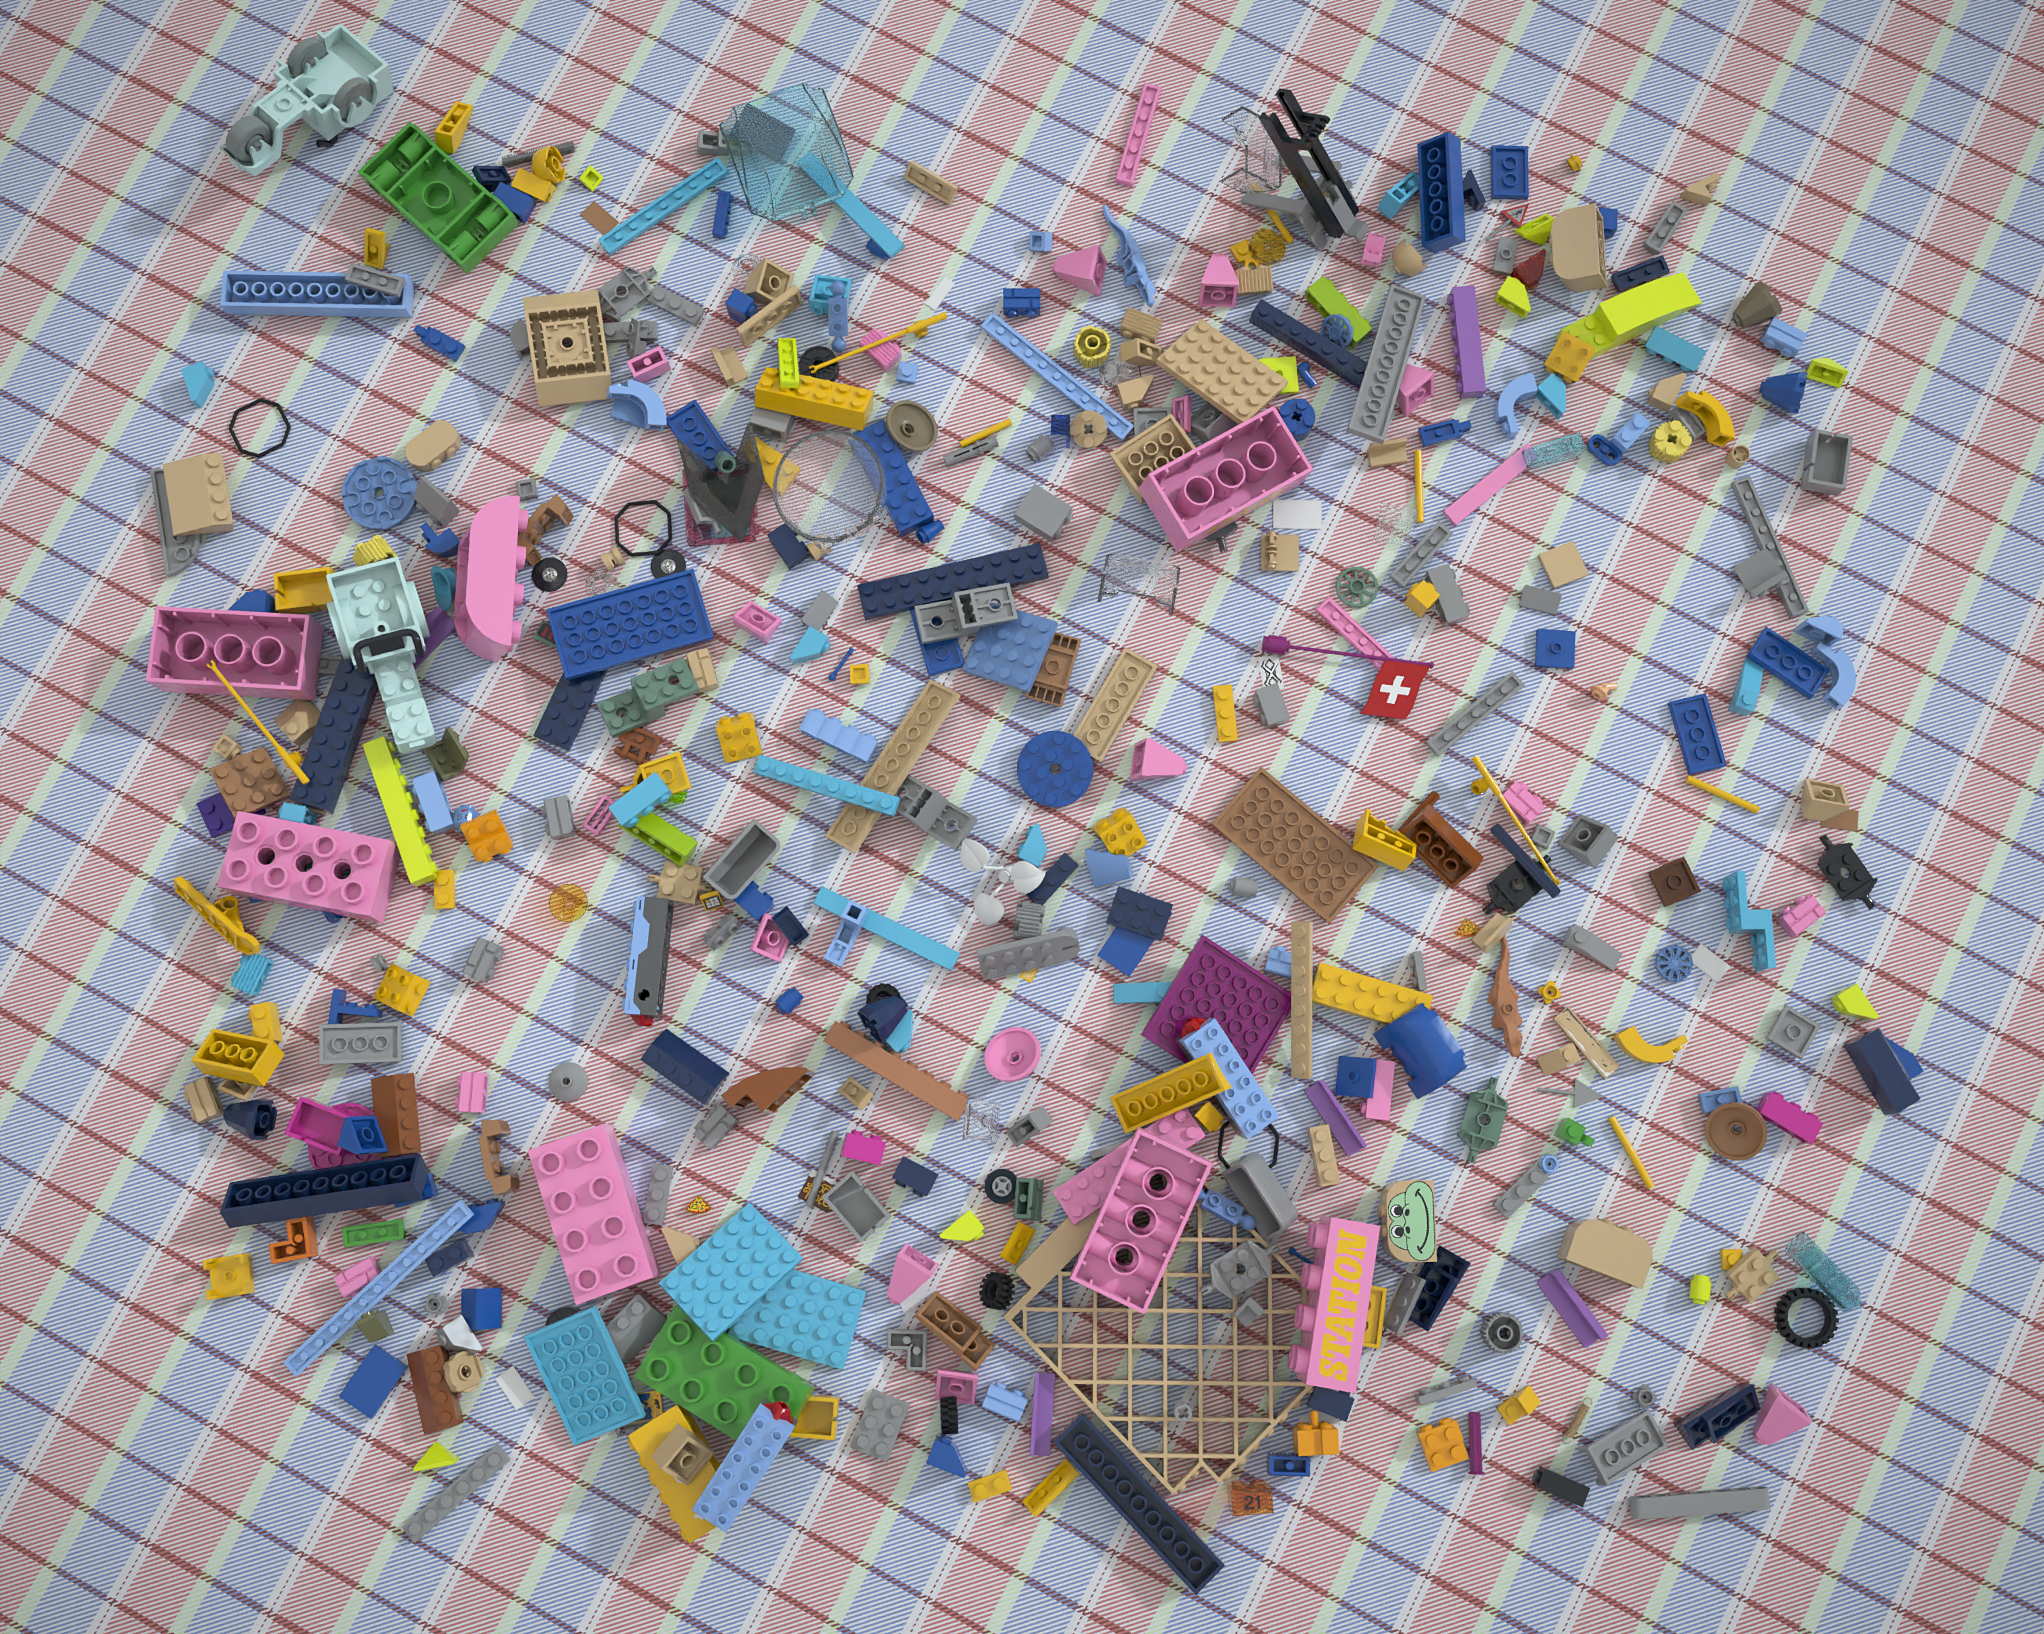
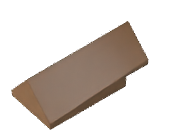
(955, 1330)

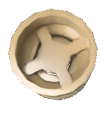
(1739, 452)
(815, 551)
(612, 558)

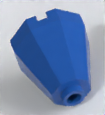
(1785, 390)

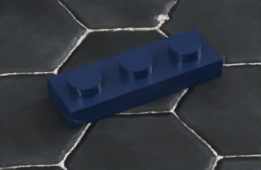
(1640, 273)
(1053, 879)

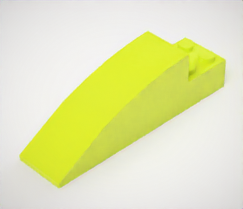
(1634, 313)

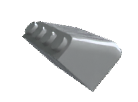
(742, 860)
(1261, 1195)

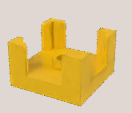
(229, 1276)

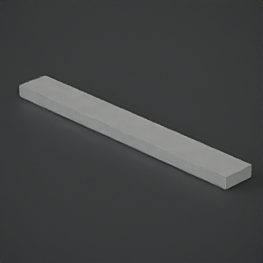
(1766, 539)

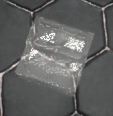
(1395, 524)

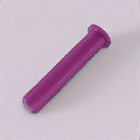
(1475, 1443)

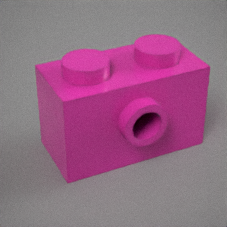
(863, 1148)

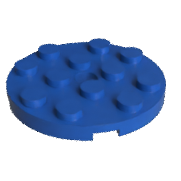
(1059, 749)

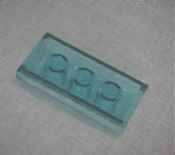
(1824, 1272)

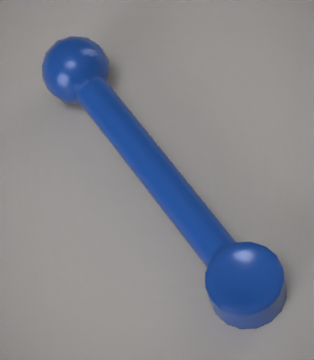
(832, 677)
(1292, 1251)

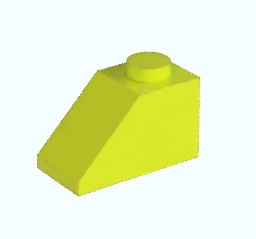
(1514, 297)
(1854, 1003)
(965, 1228)

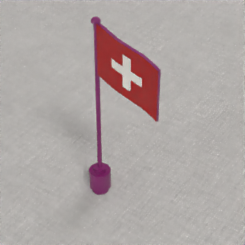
(1393, 687)

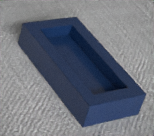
(790, 926)

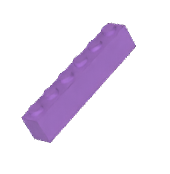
(1466, 342)

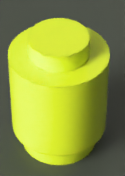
(1700, 1289)

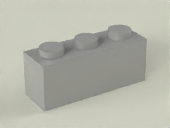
(1450, 602)

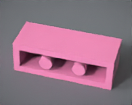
(1380, 1105)

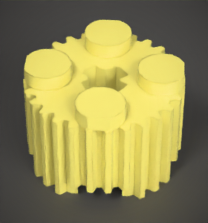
(1100, 347)
(1669, 442)
(372, 551)

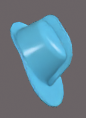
(444, 585)

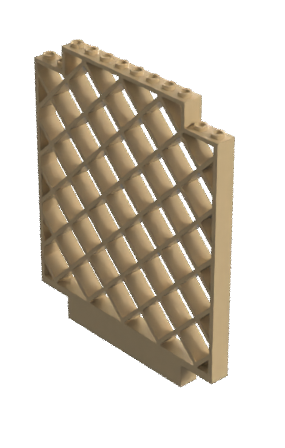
(1053, 1256)

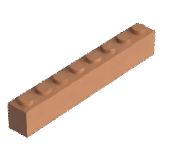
(897, 1071)

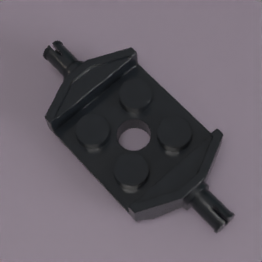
(1859, 881)
(1505, 895)

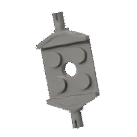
(637, 289)
(1256, 1268)

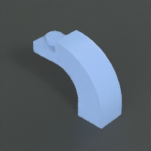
(1516, 390)
(645, 398)
(1842, 674)
(847, 933)

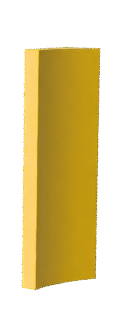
(1169, 1092)

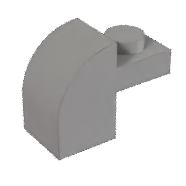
(519, 339)

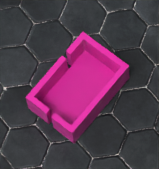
(317, 1122)

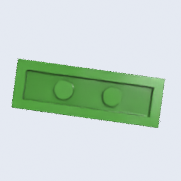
(373, 1233)

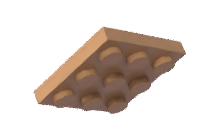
(249, 782)

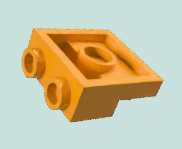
(487, 836)
(1442, 1444)

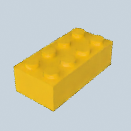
(238, 1057)

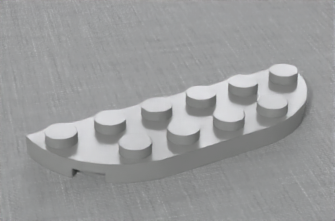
(176, 550)

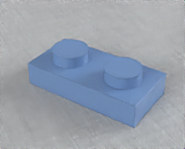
(1713, 1099)

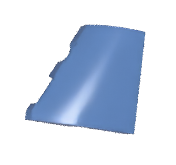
(1107, 867)

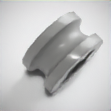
(379, 963)

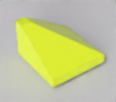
(591, 178)

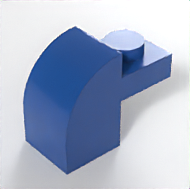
(443, 545)

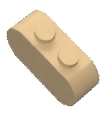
(433, 446)

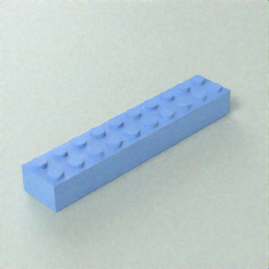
(309, 295)

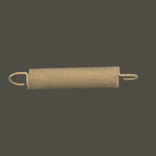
(1577, 1420)

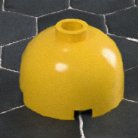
(547, 165)

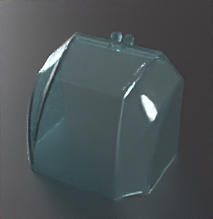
(787, 152)

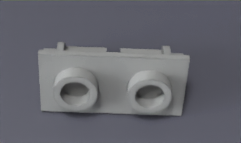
(636, 331)
(729, 925)

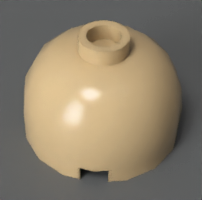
(1407, 259)

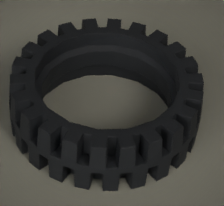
(1829, 1321)

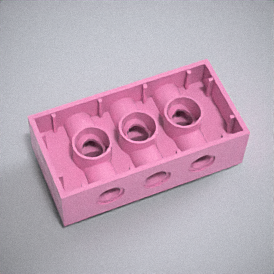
(320, 889)
(1153, 1243)

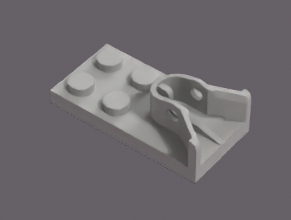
(359, 1043)
(1625, 1448)

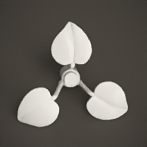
(1025, 877)

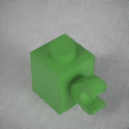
(1572, 1133)

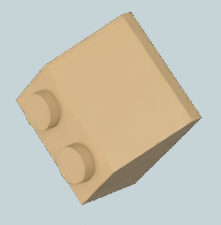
(682, 1454)

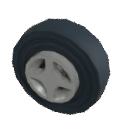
(1001, 1186)

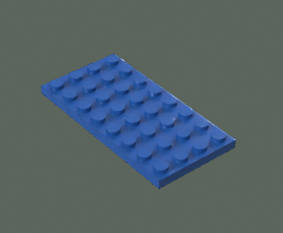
(629, 624)

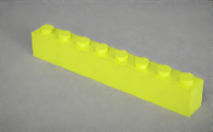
(400, 811)

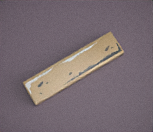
(1586, 1042)

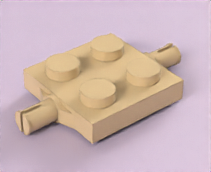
(680, 883)
(1752, 1275)

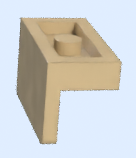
(729, 365)
(1388, 453)
(1492, 933)

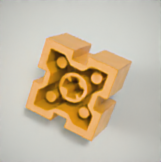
(1315, 1438)

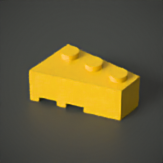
(1382, 843)

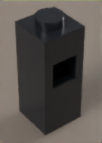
(1560, 1486)

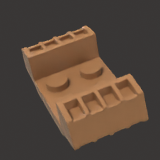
(539, 522)
(1055, 670)
(490, 1156)

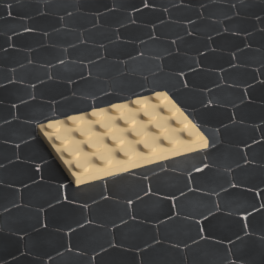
(1221, 372)

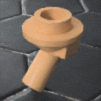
(1600, 691)

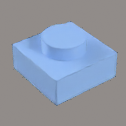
(907, 372)

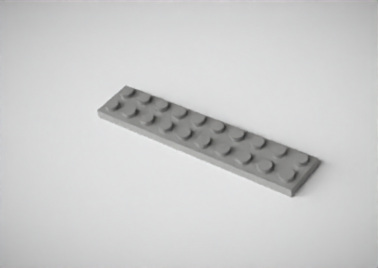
(1386, 364)

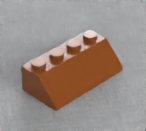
(1442, 846)
(397, 1113)
(436, 1403)

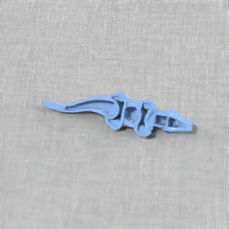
(1131, 260)

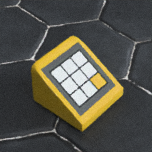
(712, 900)

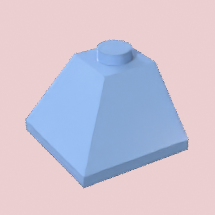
(1821, 629)

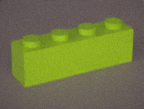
(1329, 301)
(663, 838)

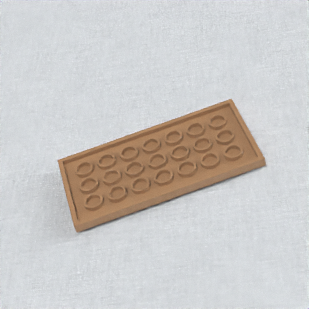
(1294, 845)

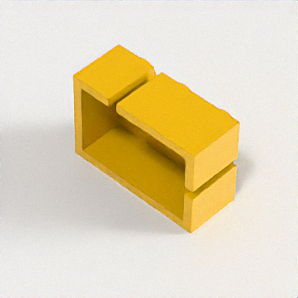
(303, 590)
(818, 1418)

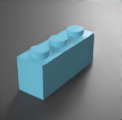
(1674, 349)
(640, 800)

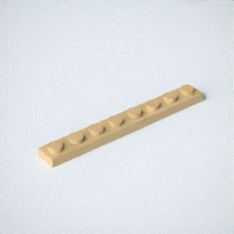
(1301, 999)

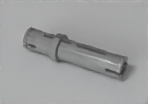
(972, 450)

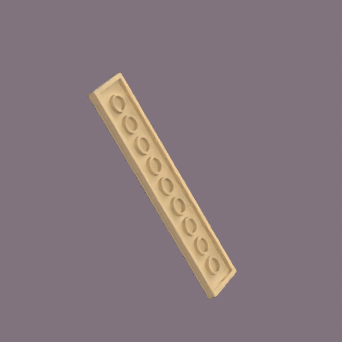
(895, 762)

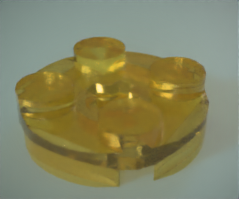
(1271, 238)

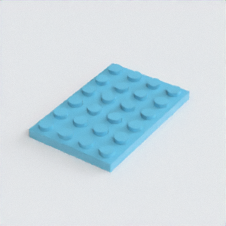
(730, 1272)
(804, 1318)
(584, 1375)

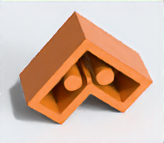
(300, 1242)

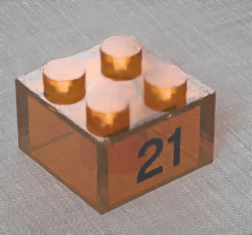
(1250, 1498)

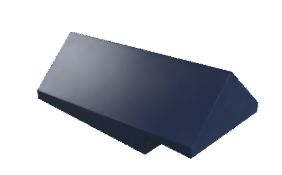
(1882, 1072)
(1440, 1283)
(1719, 1415)

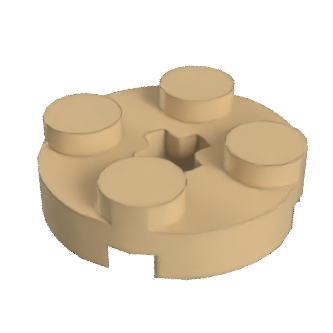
(1078, 429)
(454, 1376)

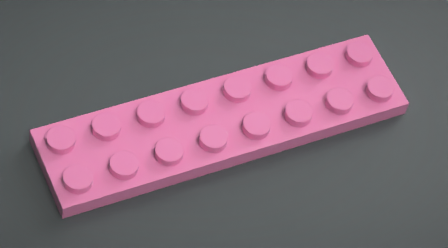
(1088, 1189)

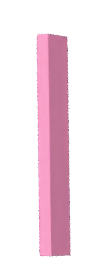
(1138, 134)
(1486, 487)
(1352, 631)

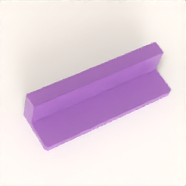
(440, 627)
(1334, 1115)
(1571, 1308)
(1042, 1414)

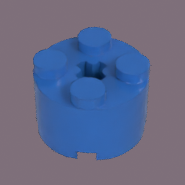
(1298, 410)

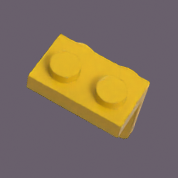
(1569, 357)
(738, 737)
(1120, 833)
(402, 990)

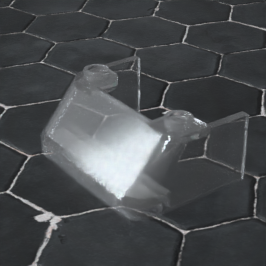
(1262, 158)
(1140, 578)

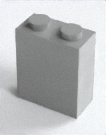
(1043, 513)

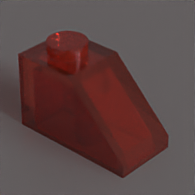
(1530, 270)

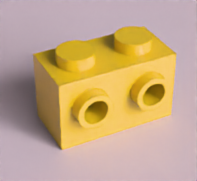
(1421, 598)
(265, 1021)

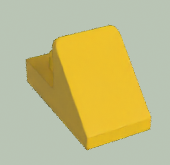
(375, 248)
(1518, 1405)

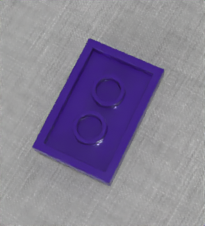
(218, 816)

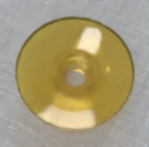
(559, 899)

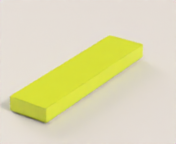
(788, 363)

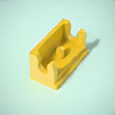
(533, 185)

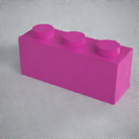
(1789, 1117)

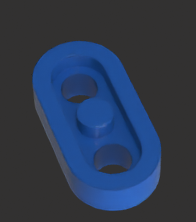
(1605, 448)

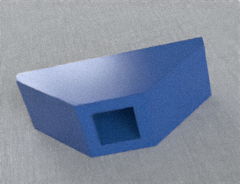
(484, 1216)

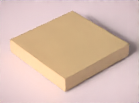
(1563, 565)

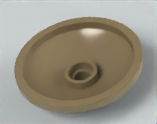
(911, 426)

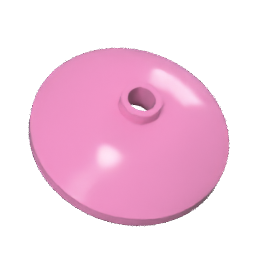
(1006, 1048)

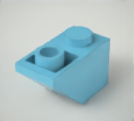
(1034, 848)

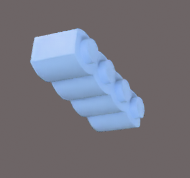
(838, 736)

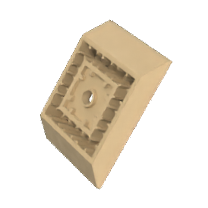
(561, 372)

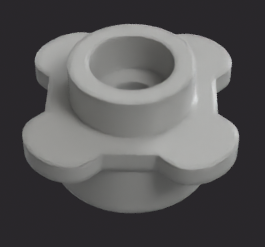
(429, 1307)
(1650, 1397)

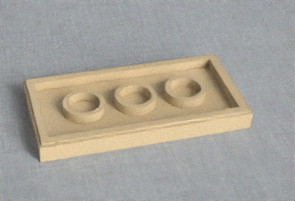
(770, 316)

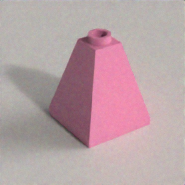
(1083, 269)
(1219, 283)
(1415, 388)
(1155, 761)
(909, 1273)
(1779, 1417)

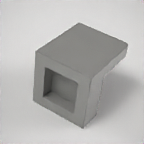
(1248, 1311)

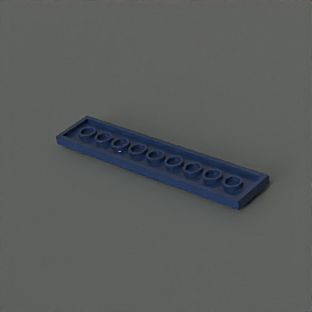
(940, 582)

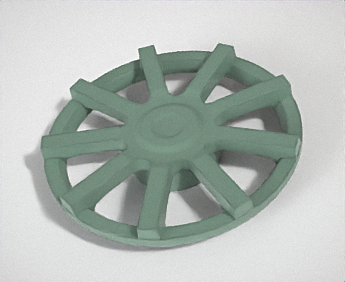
(1356, 587)

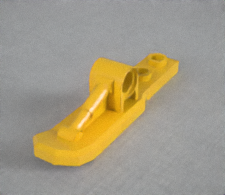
(221, 916)

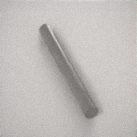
(822, 1169)

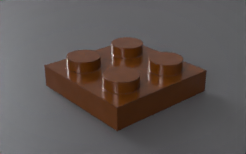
(1674, 881)

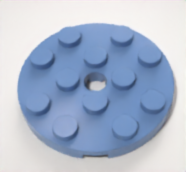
(382, 512)

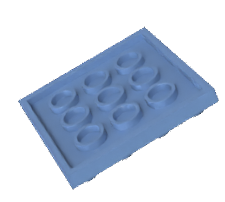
(1011, 650)

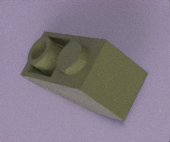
(375, 1325)

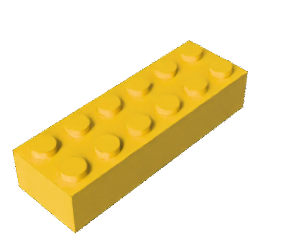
(815, 400)
(1363, 995)

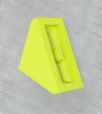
(1537, 229)
(1827, 372)
(436, 1457)

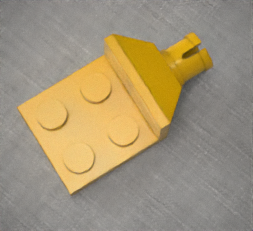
(671, 770)

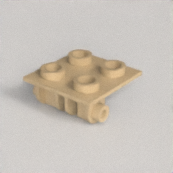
(1279, 552)

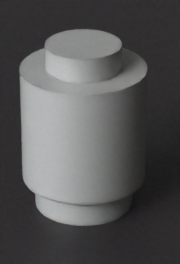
(1039, 448)
(1243, 887)

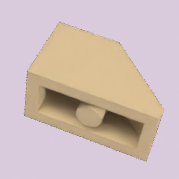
(1140, 352)
(1134, 392)
(1665, 392)
(680, 1243)

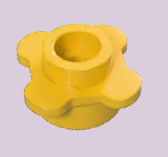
(1574, 162)
(1555, 993)

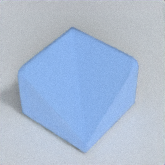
(1040, 241)

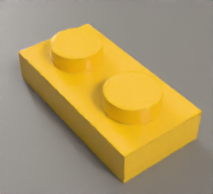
(444, 890)
(1017, 1243)
(989, 1485)

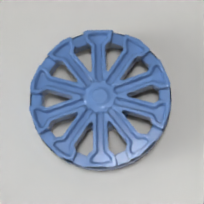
(1336, 329)
(1674, 963)

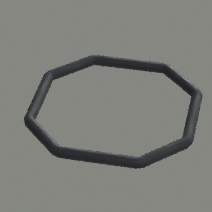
(248, 406)
(648, 552)
(1221, 1143)

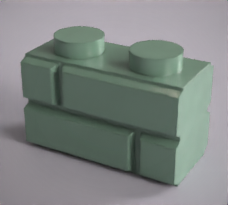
(1028, 1199)

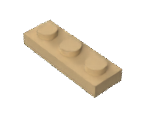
(930, 182)

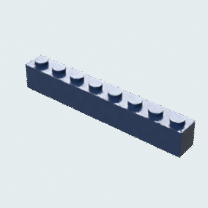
(1308, 342)

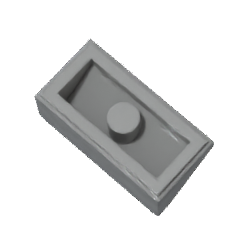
(1540, 599)
(819, 611)

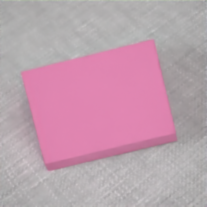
(757, 621)
(769, 940)
(958, 1384)

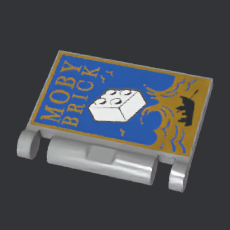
(653, 1407)

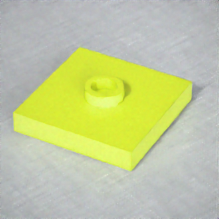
(1286, 368)

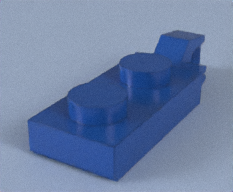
(440, 342)
(1443, 432)

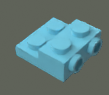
(821, 292)

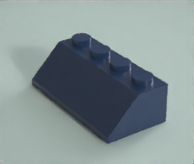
(685, 1066)

